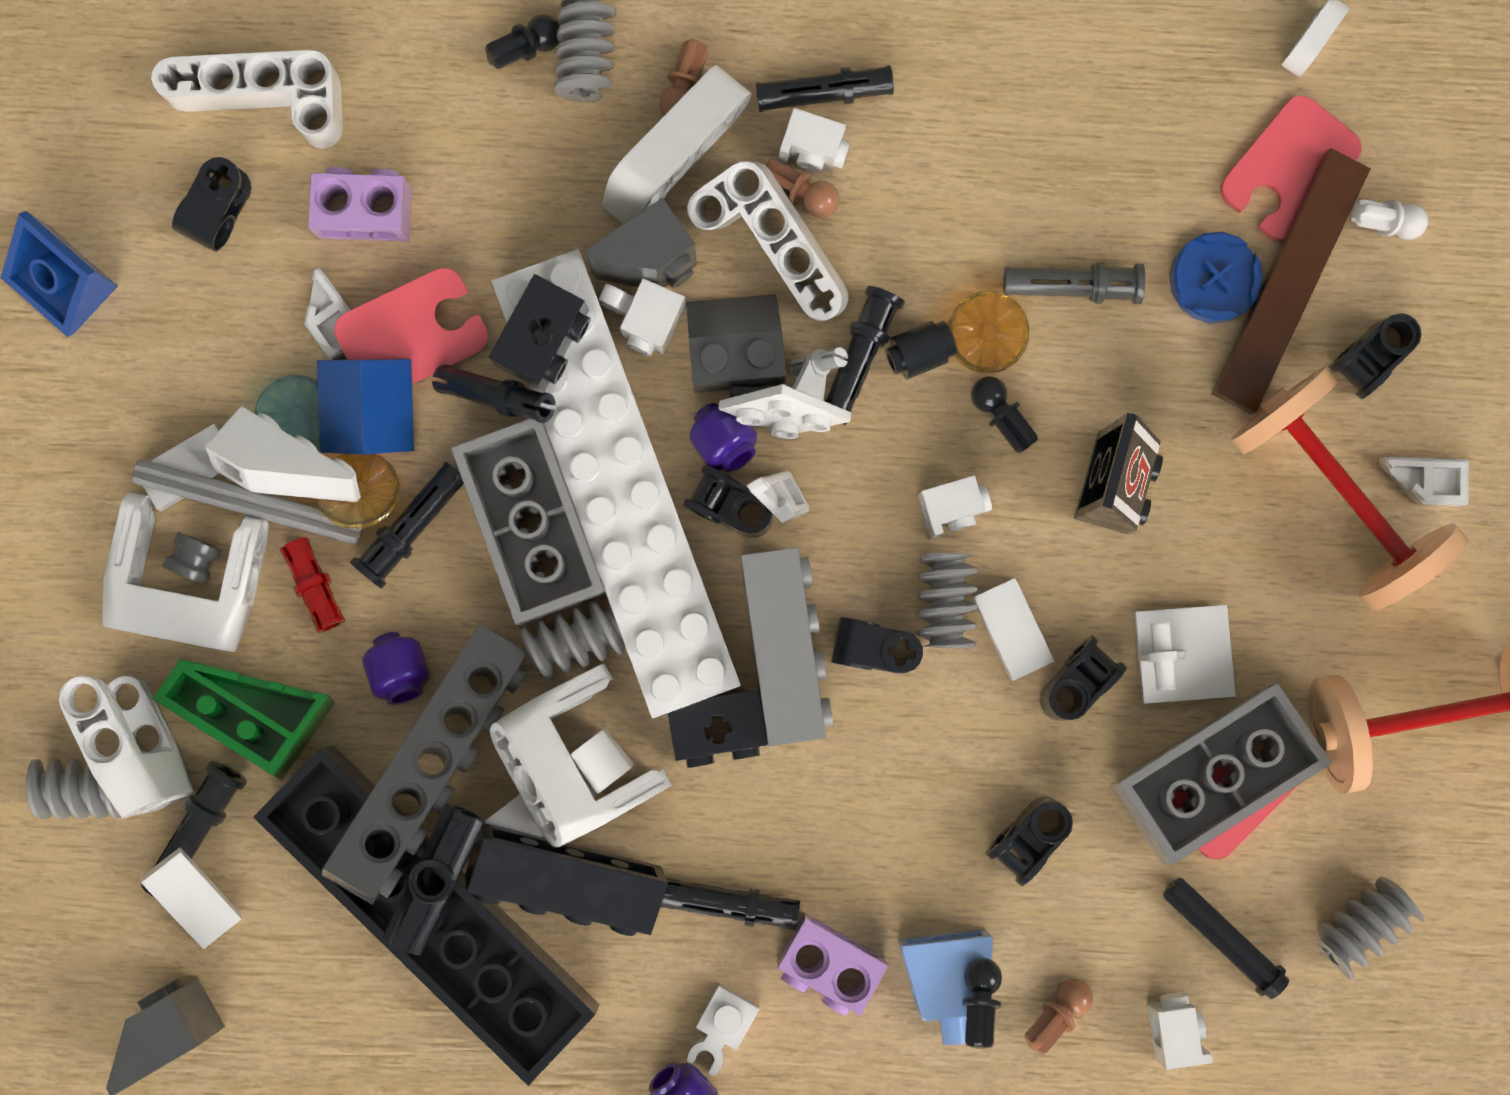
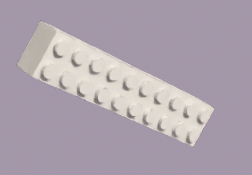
(627, 508)

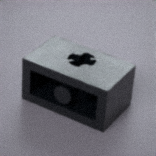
(538, 307)
(740, 709)

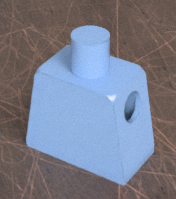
(937, 976)

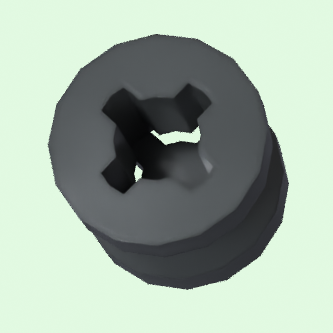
(191, 558)

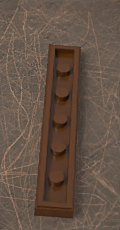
(1290, 281)

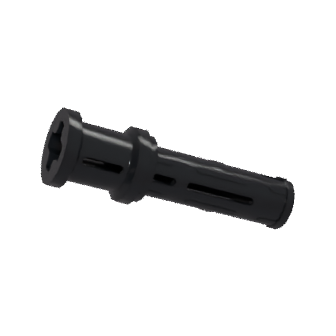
(868, 335)
(395, 542)
(204, 810)

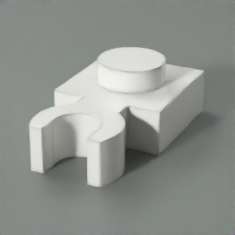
(725, 1023)

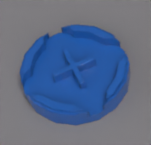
(1216, 277)

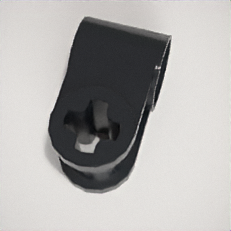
(210, 209)
(1372, 359)
(726, 503)
(867, 645)
(1087, 675)
(1029, 841)

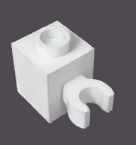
(649, 315)

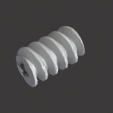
(582, 49)
(947, 600)
(573, 640)
(65, 792)
(1367, 925)

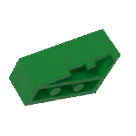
(247, 714)

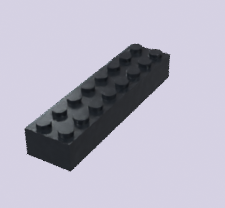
(476, 954)

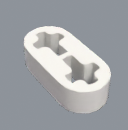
(1315, 37)

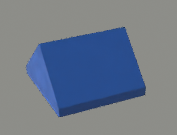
(53, 275)
(365, 406)

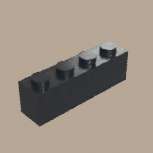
(565, 880)

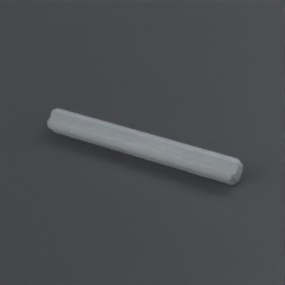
(240, 500)

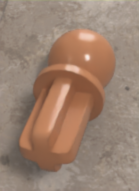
(686, 73)
(818, 198)
(1072, 1000)

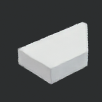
(323, 312)
(1430, 479)
(780, 495)

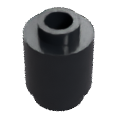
(921, 349)

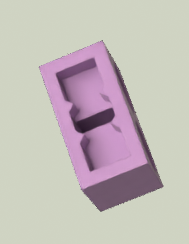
(358, 217)
(837, 955)

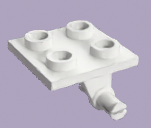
(794, 409)
(1184, 654)

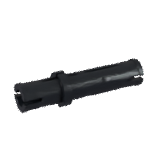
(825, 88)
(506, 396)
(732, 904)

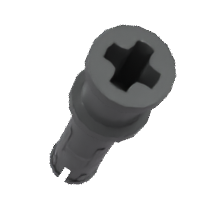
(1017, 282)

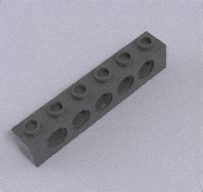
(483, 655)

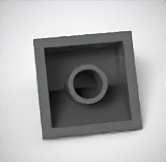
(645, 247)
(735, 343)
(165, 1028)

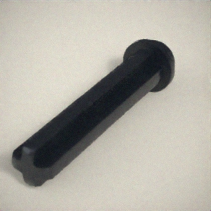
(1267, 977)

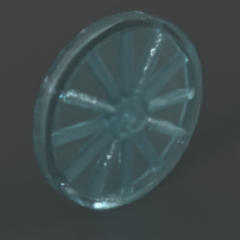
(293, 406)

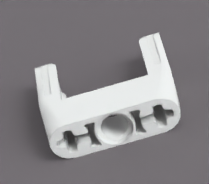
(175, 614)
(547, 772)
(131, 777)

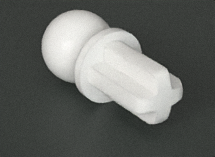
(1391, 218)

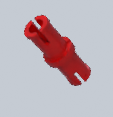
(312, 584)

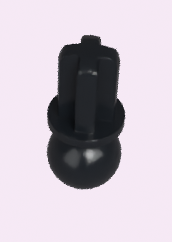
(523, 41)
(990, 396)
(983, 979)

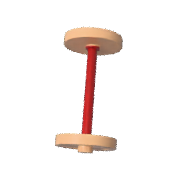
(1410, 565)
(1345, 733)

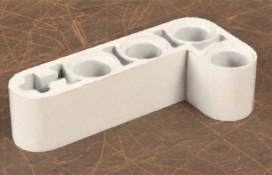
(246, 89)
(675, 144)
(778, 247)
(599, 763)

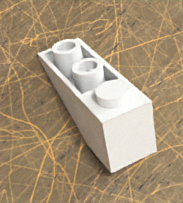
(270, 461)

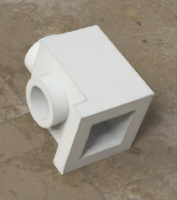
(814, 142)
(953, 505)
(1178, 1032)

